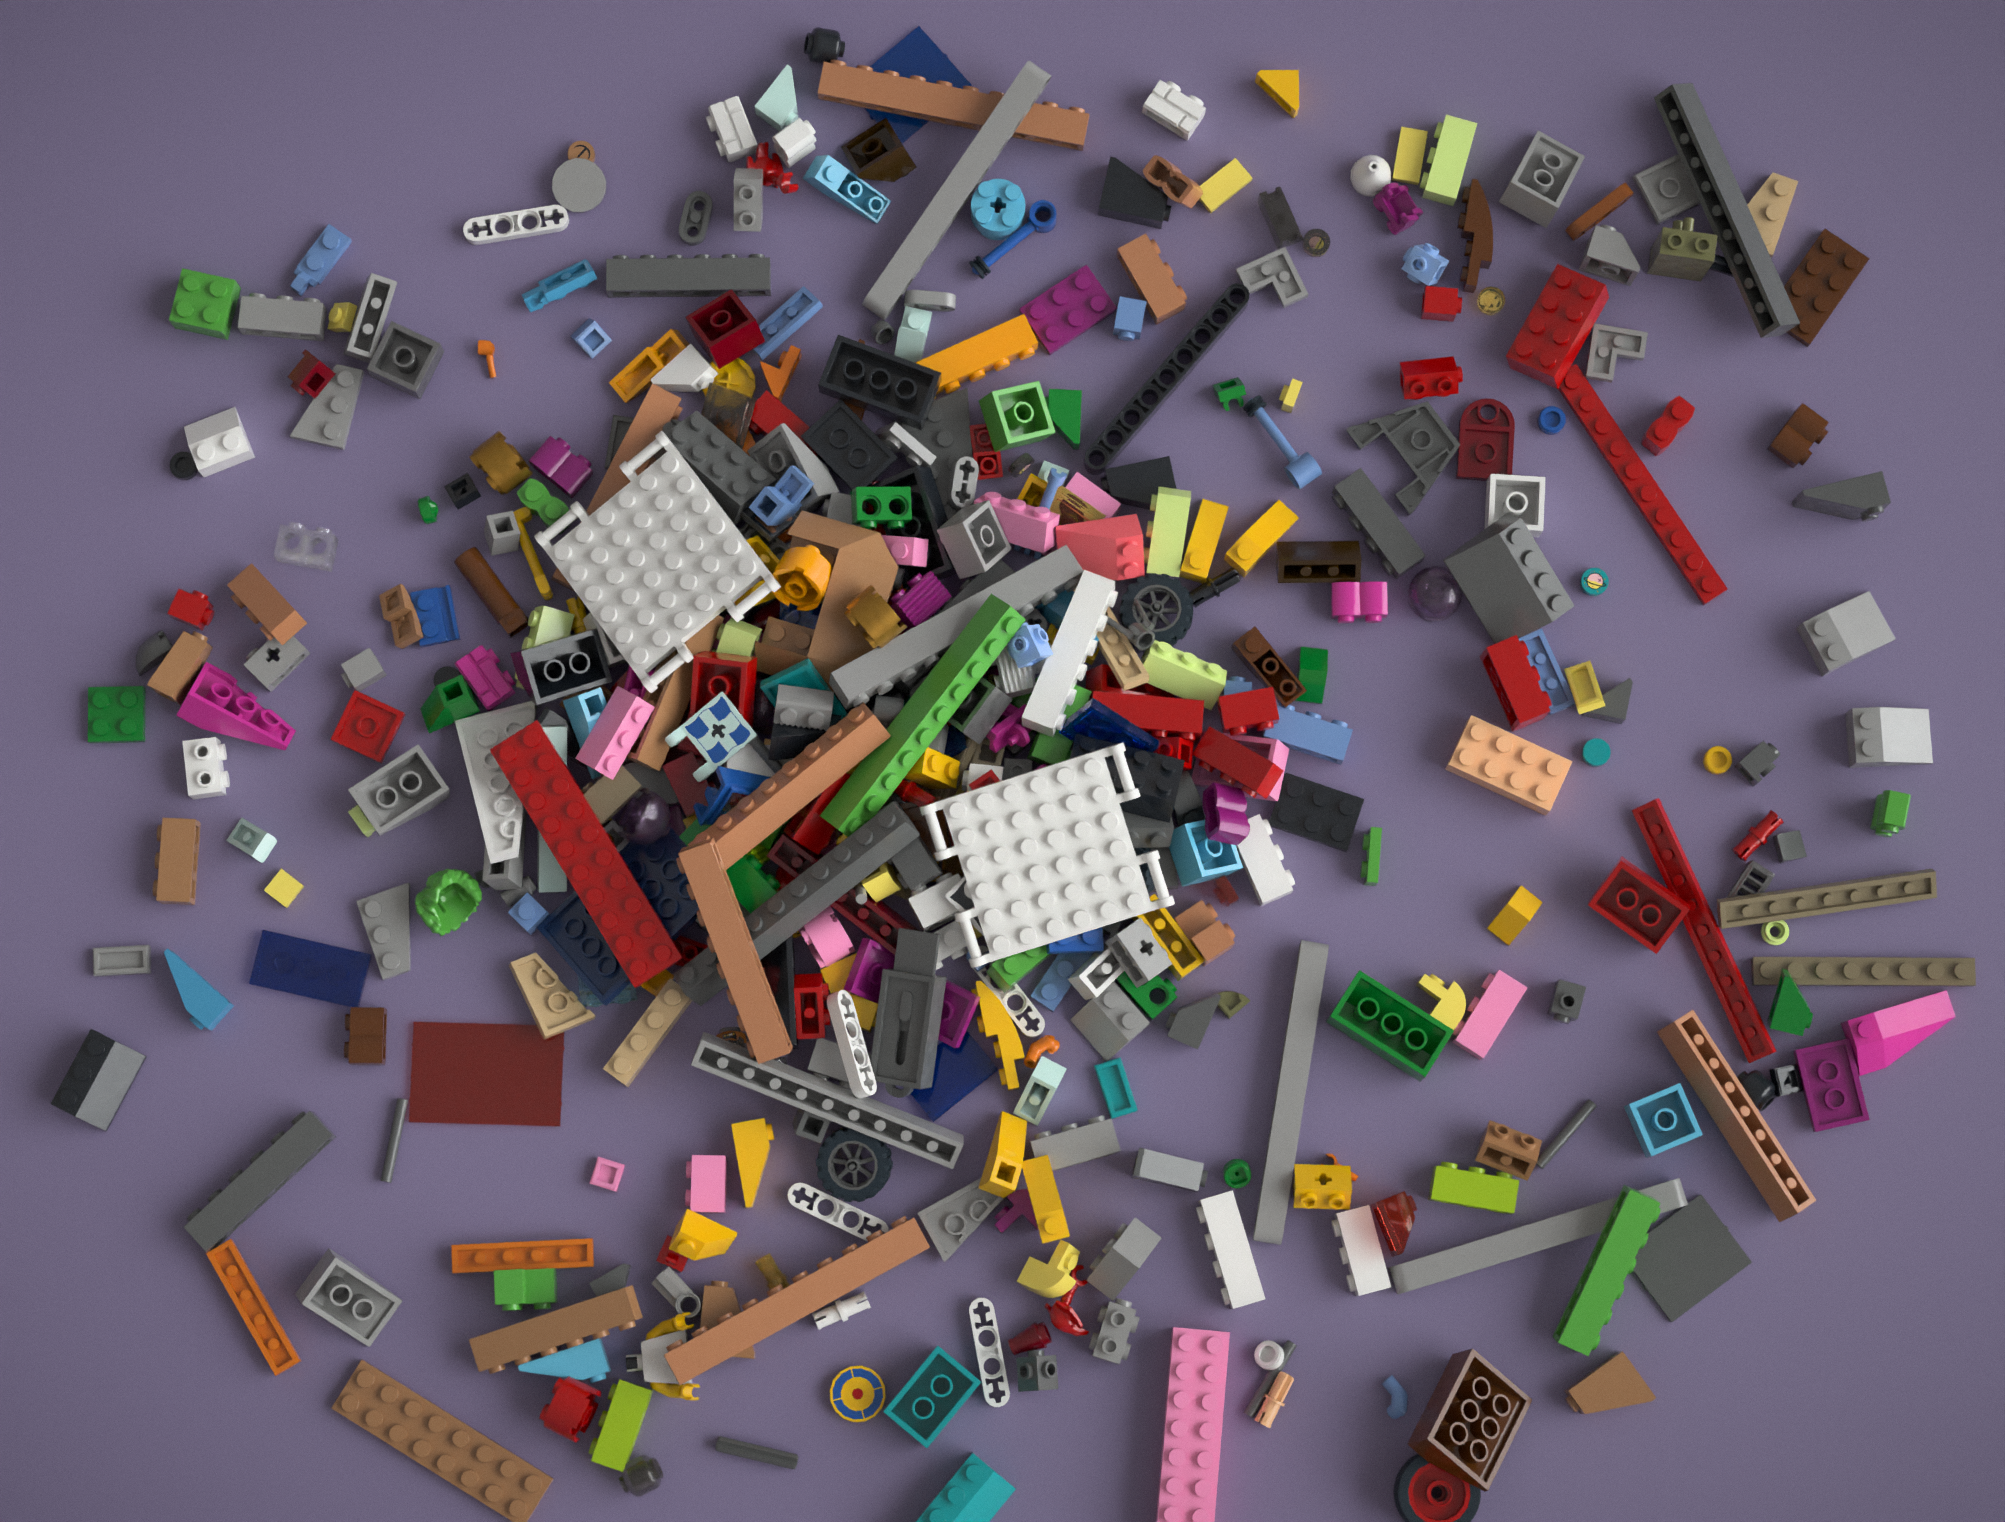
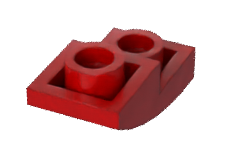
(984, 454)

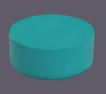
(1596, 752)

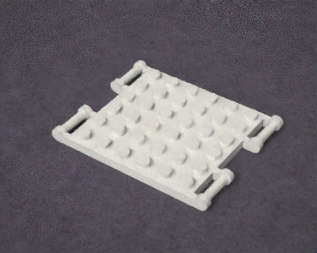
(657, 562)
(1047, 855)

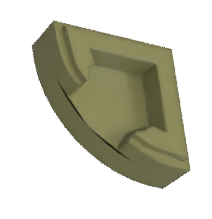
(1231, 1002)

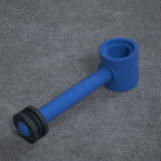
(981, 266)

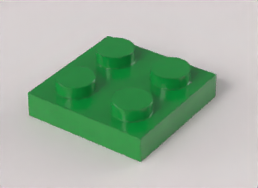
(116, 714)

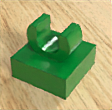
(1229, 390)

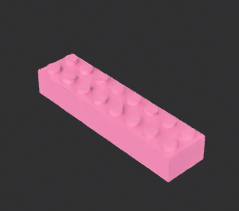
(1192, 1425)

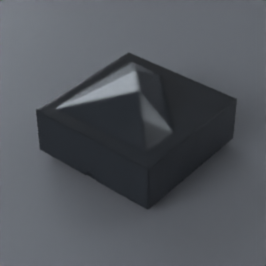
(462, 491)
(1786, 1080)

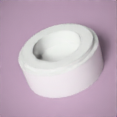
(1269, 1355)

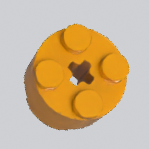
(802, 577)

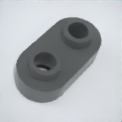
(695, 219)

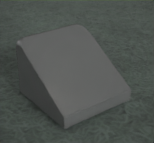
(1789, 846)

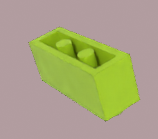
(1473, 1188)
(620, 1424)

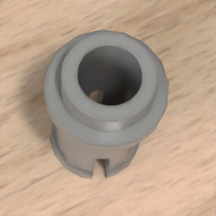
(512, 896)

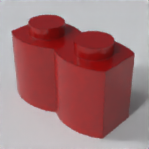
(1666, 427)

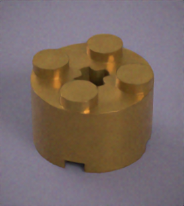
(502, 463)
(875, 617)

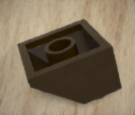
(879, 154)

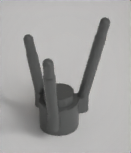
(1137, 633)

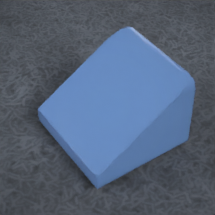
(591, 337)

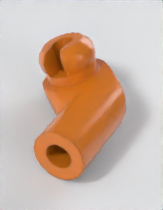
(1038, 1047)

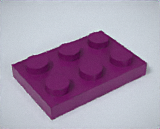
(1068, 309)
(1831, 1085)

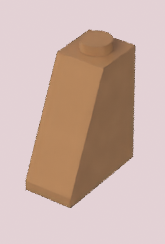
(181, 667)
(717, 1302)
(1609, 1387)

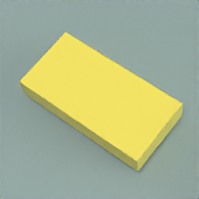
(1409, 155)
(1224, 185)
(1584, 687)

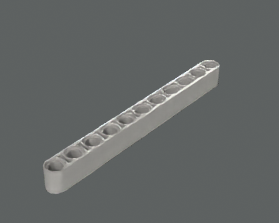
(956, 190)
(1290, 1092)
(1522, 1240)

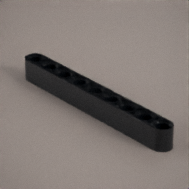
(1169, 366)

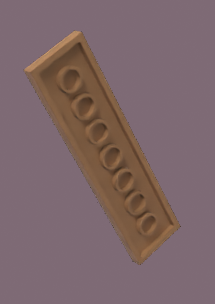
(442, 1443)

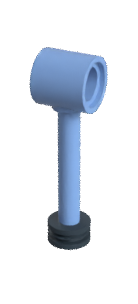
(1301, 468)

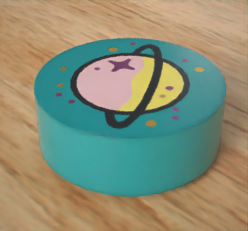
(1594, 582)

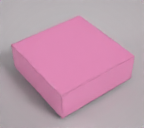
(607, 1174)

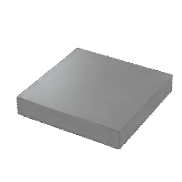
(1666, 189)

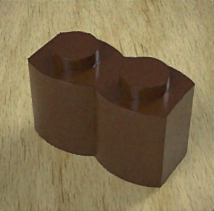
(1798, 435)
(367, 1036)

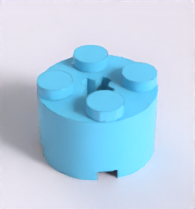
(1012, 213)

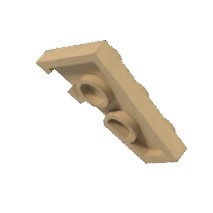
(1771, 207)
(548, 1000)

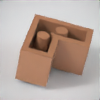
(1204, 932)

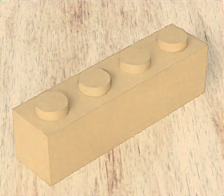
(648, 1033)

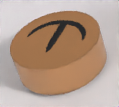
(582, 150)

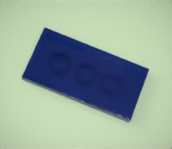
(310, 969)

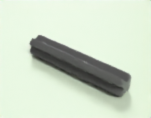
(756, 1452)

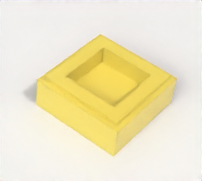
(284, 888)

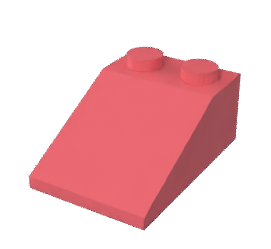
(1106, 546)

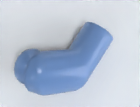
(1399, 1398)

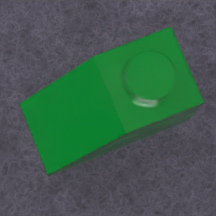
(1066, 414)
(1789, 1007)

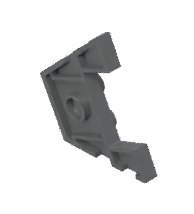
(1421, 442)

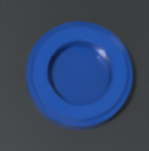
(1551, 420)

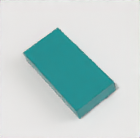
(1115, 1088)

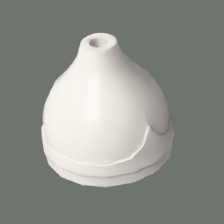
(1370, 175)

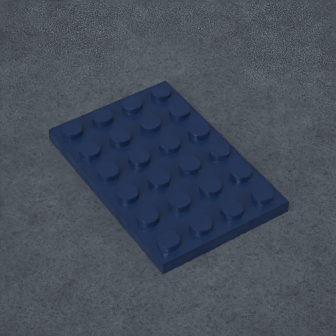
(581, 942)

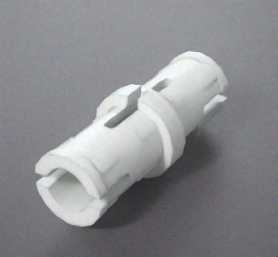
(841, 1310)

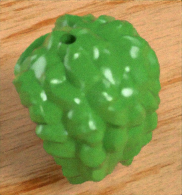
(448, 900)

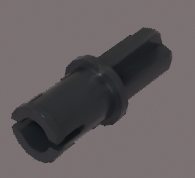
(1214, 586)

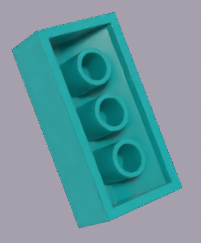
(970, 1495)

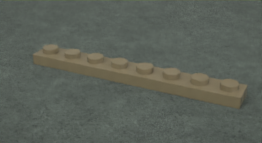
(1826, 898)
(1865, 971)

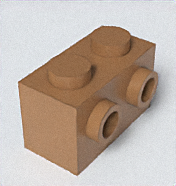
(1508, 1150)

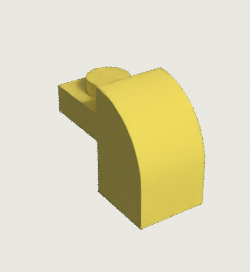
(882, 882)
(1450, 1003)
(1052, 1278)

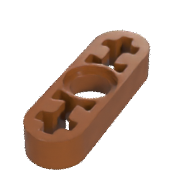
(1599, 211)

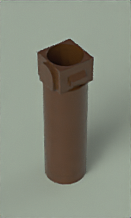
(491, 591)

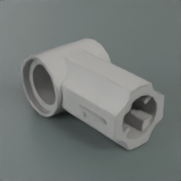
(676, 1291)

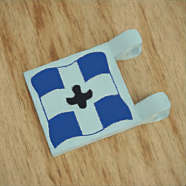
(716, 732)

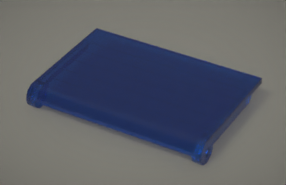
(955, 1076)

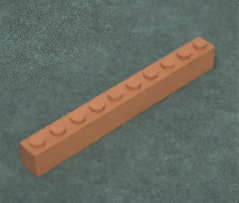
(946, 104)
(795, 1301)

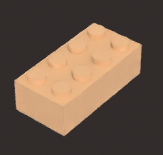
(1508, 765)

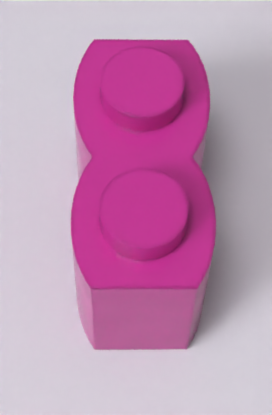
(1359, 600)

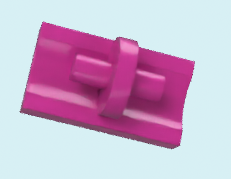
(1009, 730)

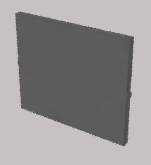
(1688, 1258)

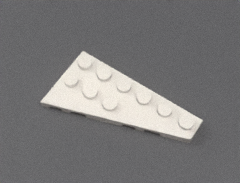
(494, 797)

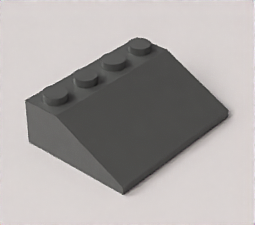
(1508, 580)

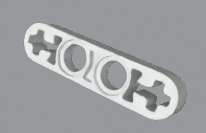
(516, 229)
(1003, 997)
(858, 1072)
(838, 1213)
(992, 1351)

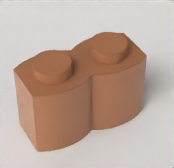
(1172, 181)

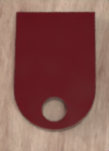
(1485, 444)

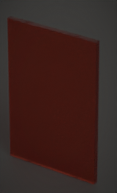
(485, 1074)

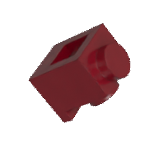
(310, 375)

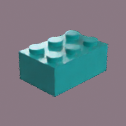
(932, 1396)

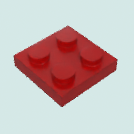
(368, 726)

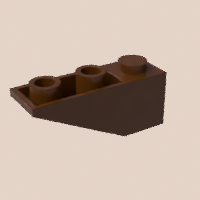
(1268, 666)

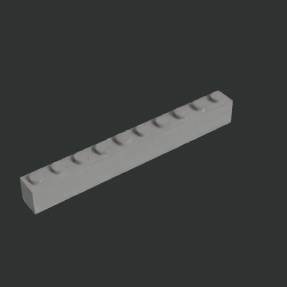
(930, 640)
(828, 1101)

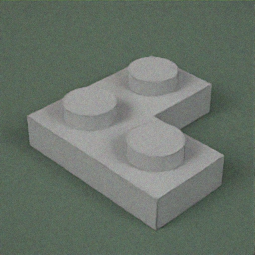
(1275, 270)
(1607, 345)
(900, 440)

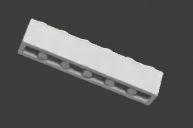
(1070, 649)

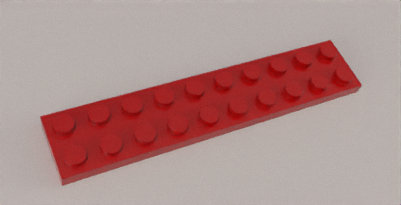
(586, 854)

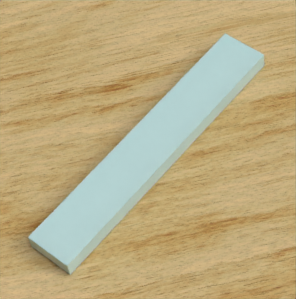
(549, 872)

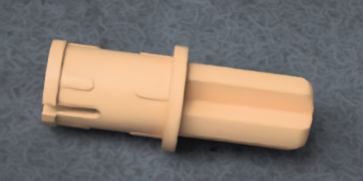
(1274, 1399)

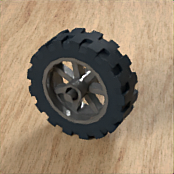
(1172, 590)
(835, 1183)

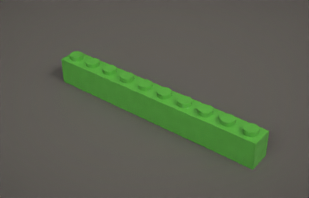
(924, 716)

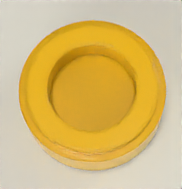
(1717, 760)

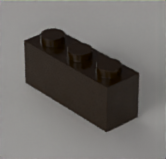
(1318, 561)

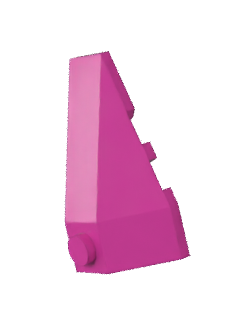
(224, 708)
(1891, 1032)

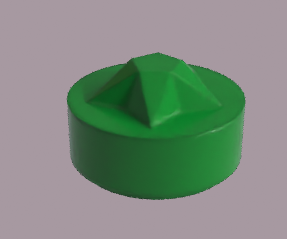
(428, 510)
(1237, 1173)

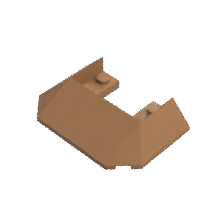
(857, 561)

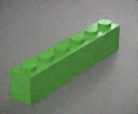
(1606, 1270)

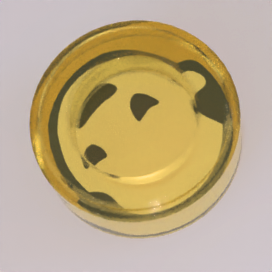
(1491, 300)

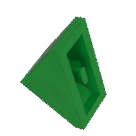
(1312, 674)

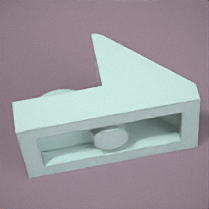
(913, 334)
(252, 840)

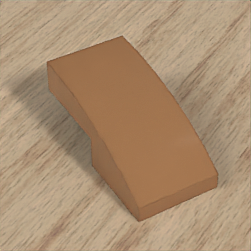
(401, 613)

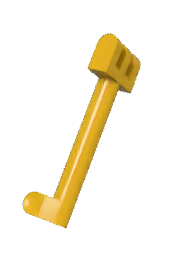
(523, 516)

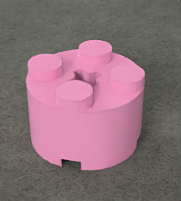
(827, 938)

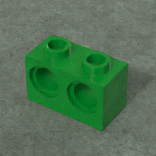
(880, 498)
(1141, 994)

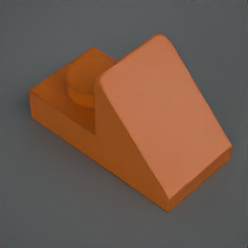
(780, 378)

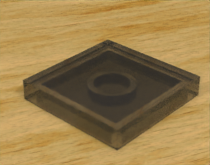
(729, 411)

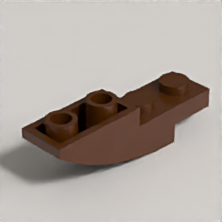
(1476, 226)

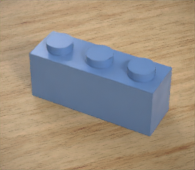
(1311, 734)

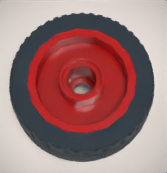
(1413, 1496)

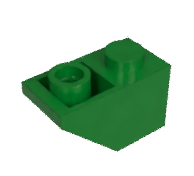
(448, 703)

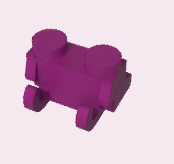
(1398, 207)

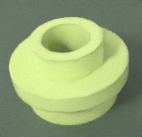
(1783, 932)

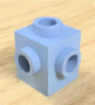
(1424, 264)
(1029, 645)

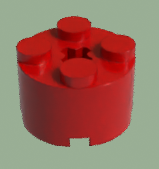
(570, 1408)

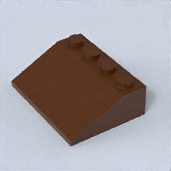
(1470, 1420)

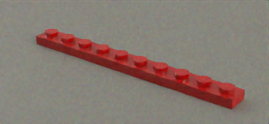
(1641, 486)
(1704, 931)

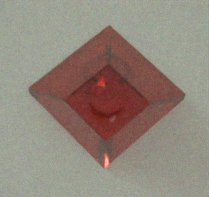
(1395, 1220)

